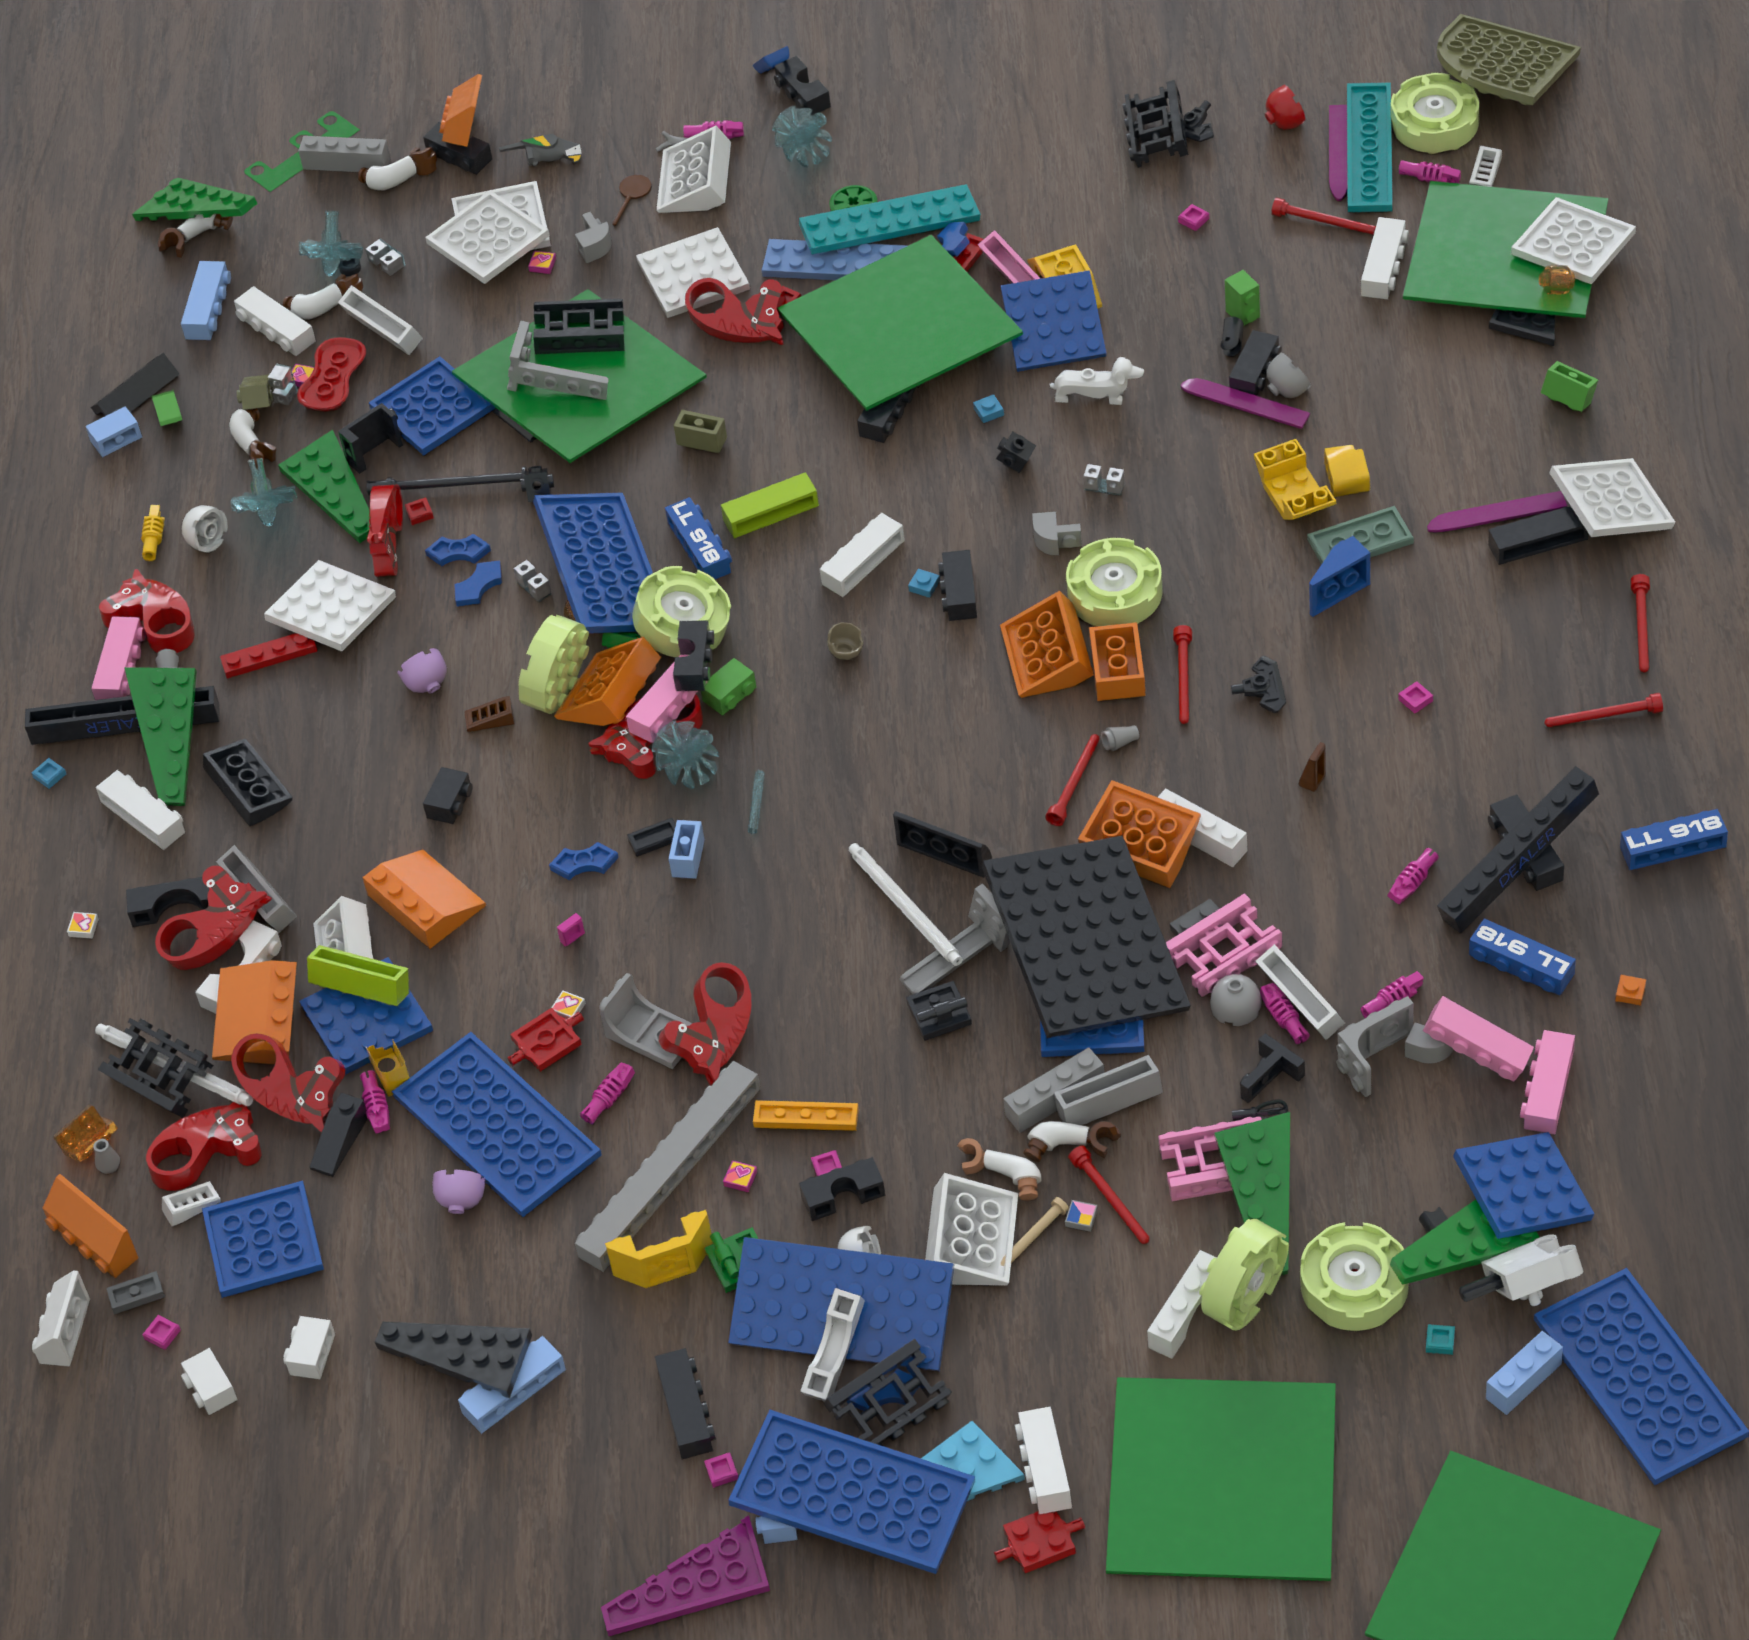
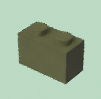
(255, 392)
(700, 431)

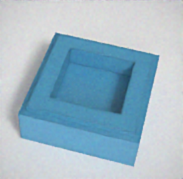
(48, 773)

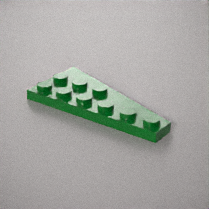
(328, 481)
(1259, 1170)

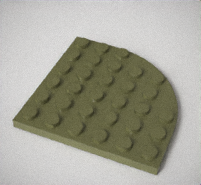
(1503, 58)

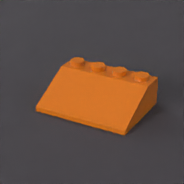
(1046, 647)
(610, 684)
(1152, 828)
(422, 896)
(251, 1002)

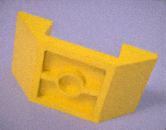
(1062, 262)
(1290, 482)
(665, 1260)

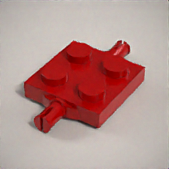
(545, 1039)
(1039, 1540)

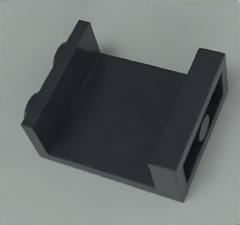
(368, 433)

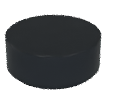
(350, 267)

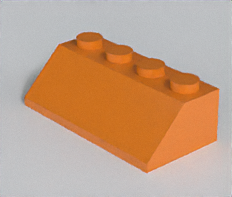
(460, 112)
(88, 1228)

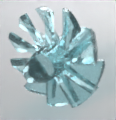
(797, 131)
(330, 247)
(263, 497)
(681, 747)

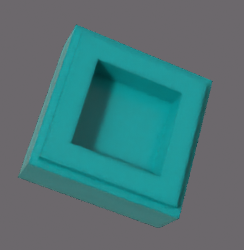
(1440, 1339)

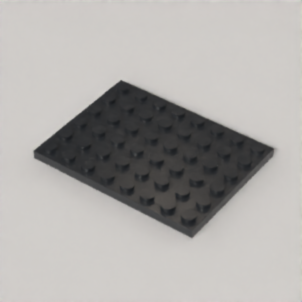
(1085, 936)

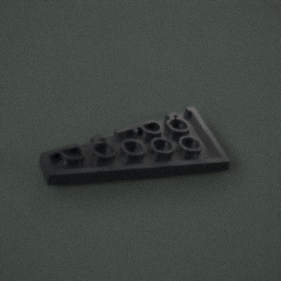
(1525, 325)
(464, 1352)

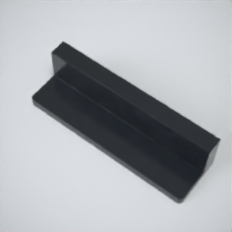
(138, 386)

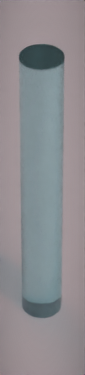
(756, 802)

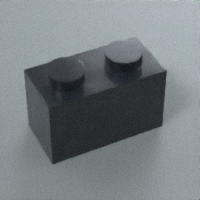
(447, 795)

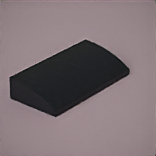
(246, 781)
(940, 844)

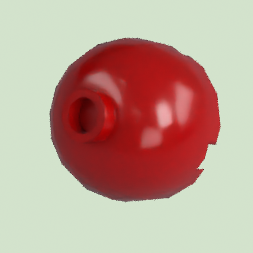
(1283, 109)

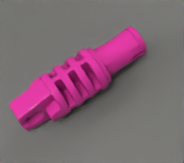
(729, 128)
(1430, 172)
(1412, 876)
(1395, 991)
(1283, 1012)
(608, 1092)
(375, 1102)

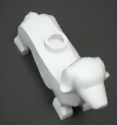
(1097, 383)

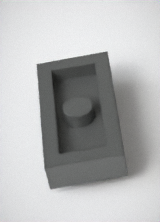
(1193, 917)
(135, 1292)

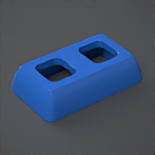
(771, 60)

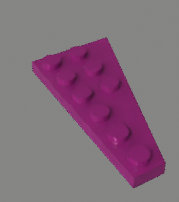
(699, 1580)

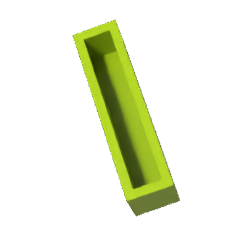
(769, 505)
(358, 975)

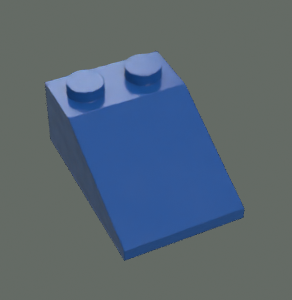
(1340, 575)

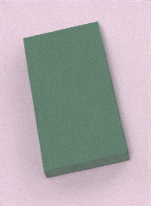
(1375, 531)

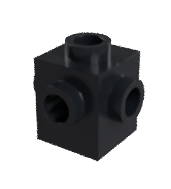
(1015, 451)
(538, 474)

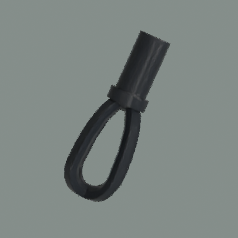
(1256, 1112)

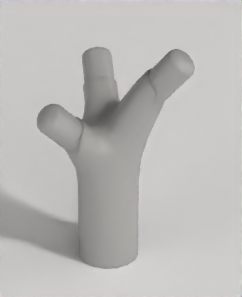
(671, 140)

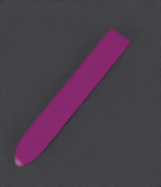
(1338, 151)
(1246, 402)
(1497, 512)

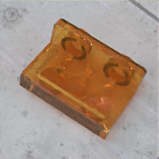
(81, 1133)

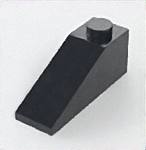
(339, 1134)

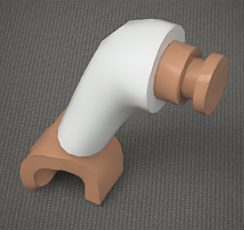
(1020, 1169)

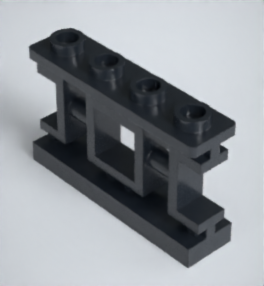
(1155, 138)
(578, 338)
(146, 1084)
(876, 1381)

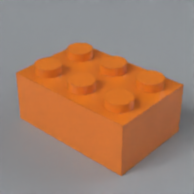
(1117, 661)

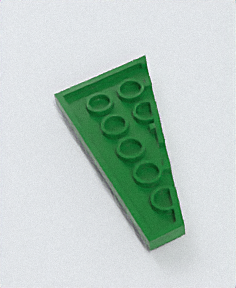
(188, 198)
(165, 717)
(1454, 1245)

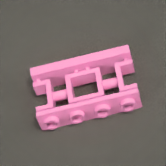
(1215, 929)
(1212, 1177)

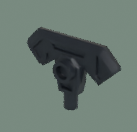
(1193, 123)
(1264, 684)

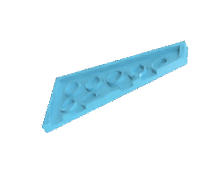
(976, 1455)

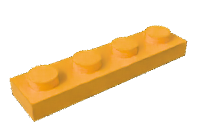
(805, 1115)

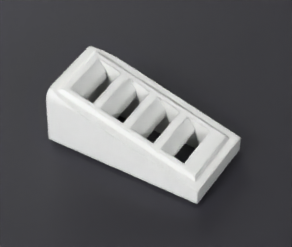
(1488, 154)
(177, 1212)

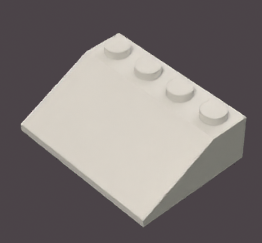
(695, 173)
(972, 1229)

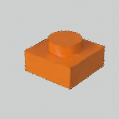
(1630, 990)

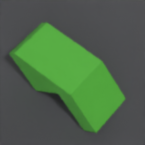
(167, 408)

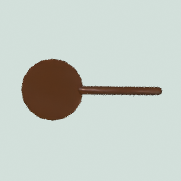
(632, 188)

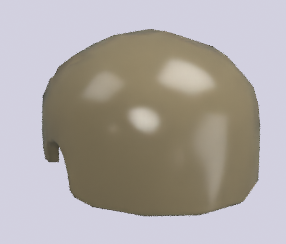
(844, 641)

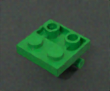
(726, 1256)

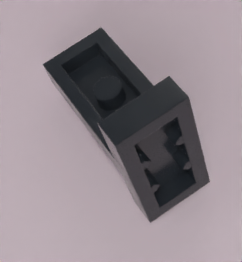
(1274, 1061)

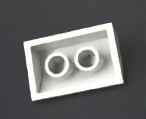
(345, 928)
(61, 1321)

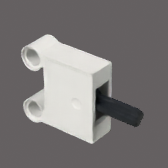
(1526, 1271)

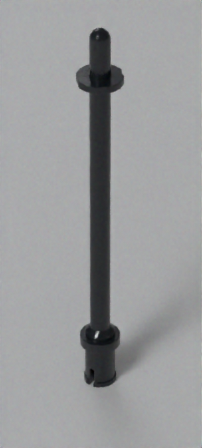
(449, 482)

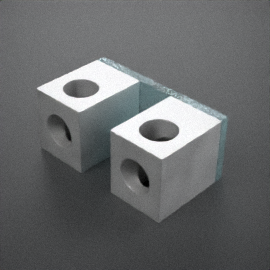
(389, 257)
(283, 381)
(1111, 485)
(535, 585)

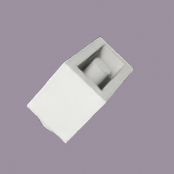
(309, 1347)
(208, 1381)

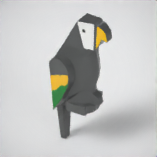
(546, 149)

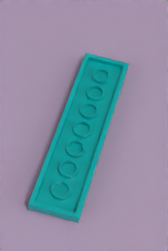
(1369, 147)
(888, 219)

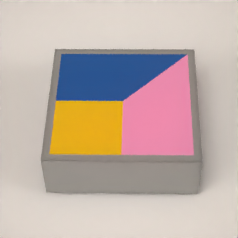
(1081, 1215)

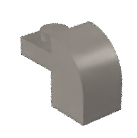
(594, 240)
(1050, 537)
(1424, 1048)

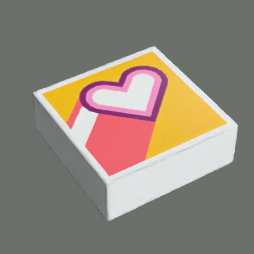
(82, 925)
(568, 1004)

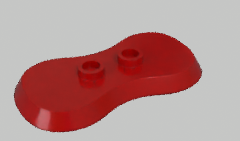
(329, 381)

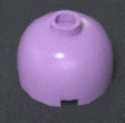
(424, 672)
(458, 1190)

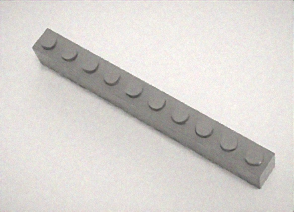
(669, 1163)

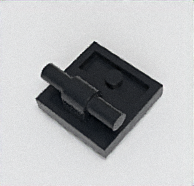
(939, 1010)

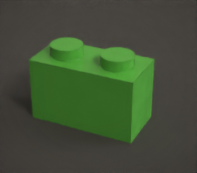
(1242, 297)
(1569, 386)
(728, 686)

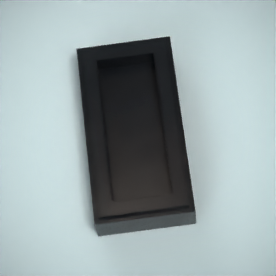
(652, 837)

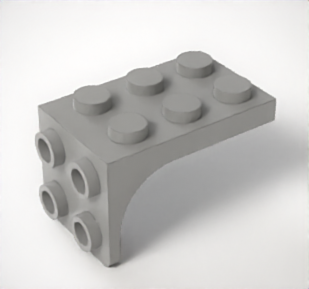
(637, 1022)
(1369, 1037)

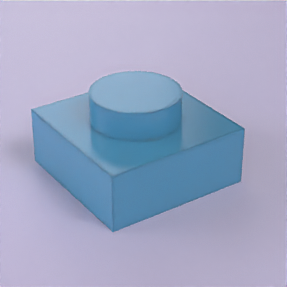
(988, 408)
(924, 583)

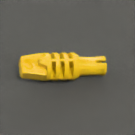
(152, 532)

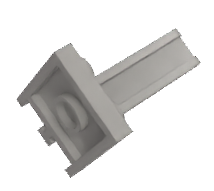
(549, 377)
(983, 932)

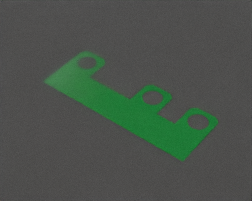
(275, 177)

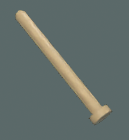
(1058, 1207)

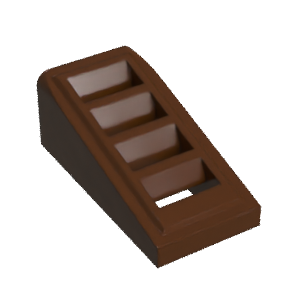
(500, 707)
(1315, 769)

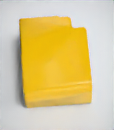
(1346, 470)
(391, 1079)

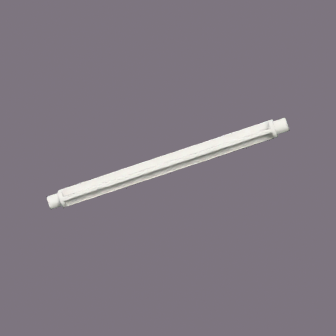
(907, 906)
(209, 1081)

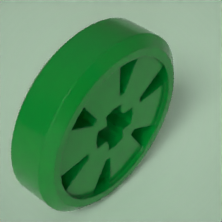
(852, 195)

